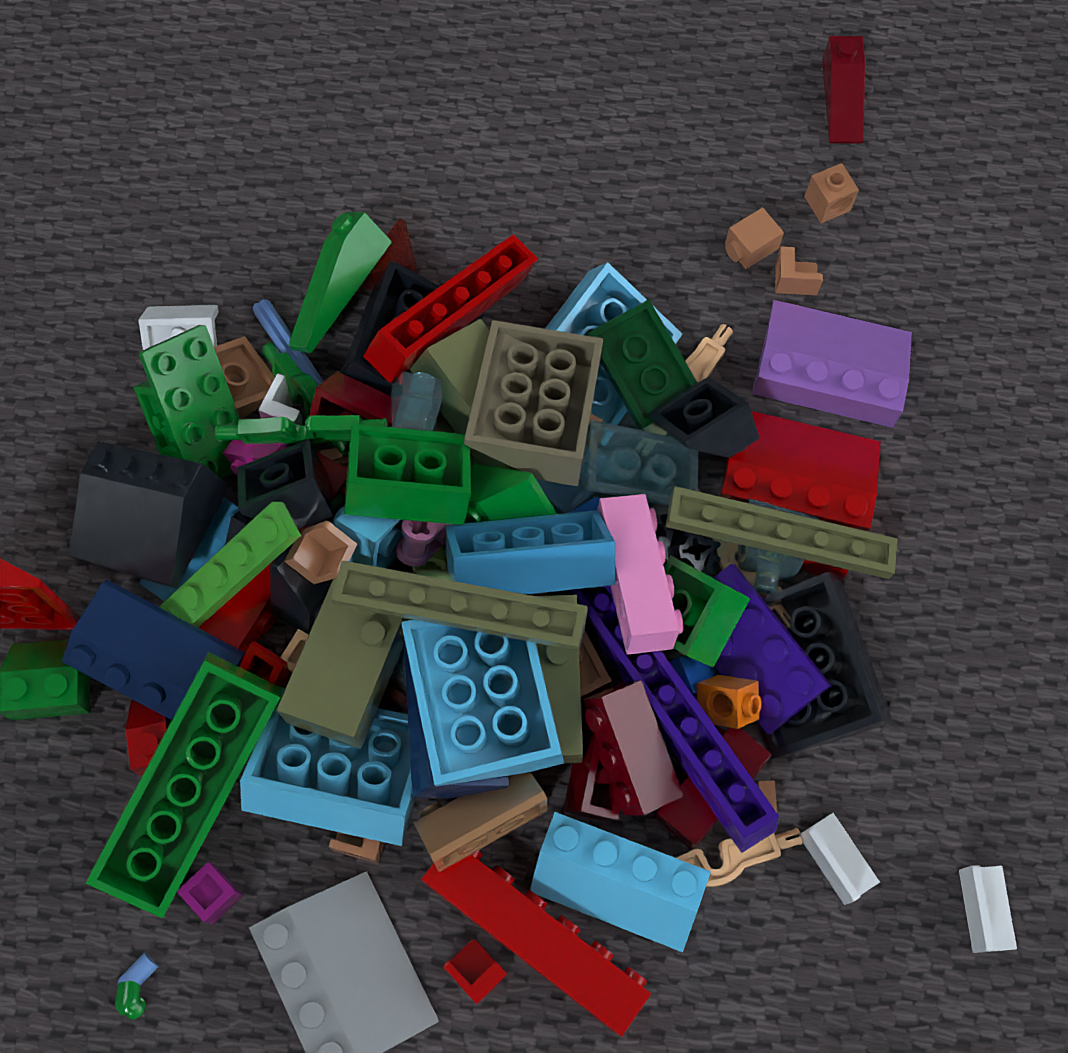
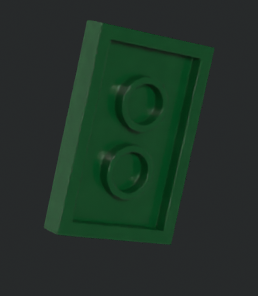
(642, 361)

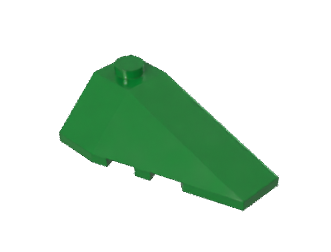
(341, 268)

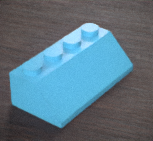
(619, 881)

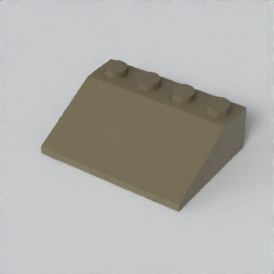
(535, 400)

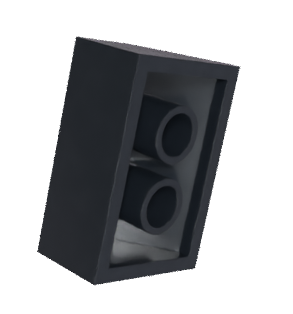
(294, 596)

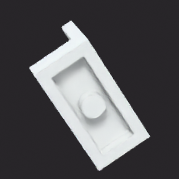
(164, 322)
(278, 402)
(839, 859)
(987, 909)

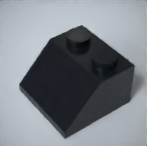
(708, 419)
(287, 477)

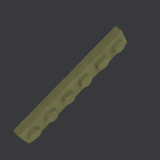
(782, 532)
(460, 605)

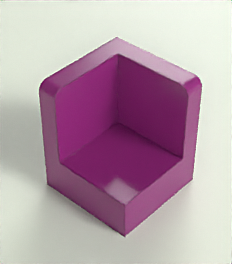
(210, 893)

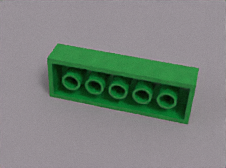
(184, 785)

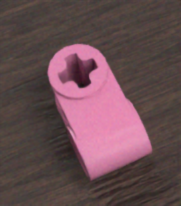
(420, 541)

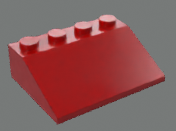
(807, 471)
(30, 603)

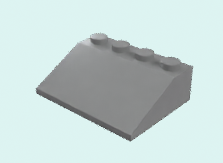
(344, 971)

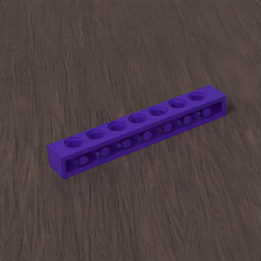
(684, 727)

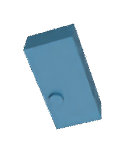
(533, 553)

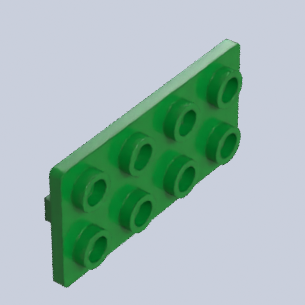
(187, 399)

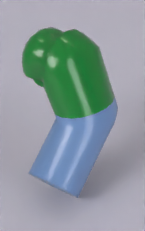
(129, 984)

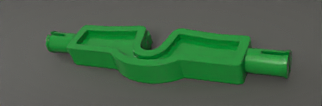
(300, 385)
(283, 430)

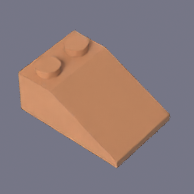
(245, 374)

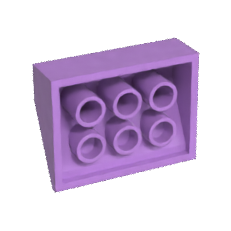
(834, 364)

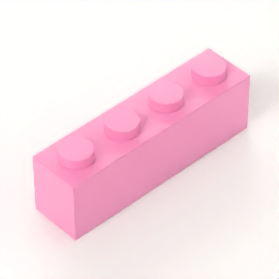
(641, 586)

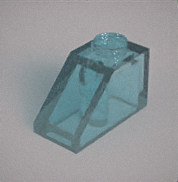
(415, 401)

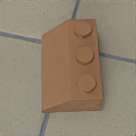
(478, 819)

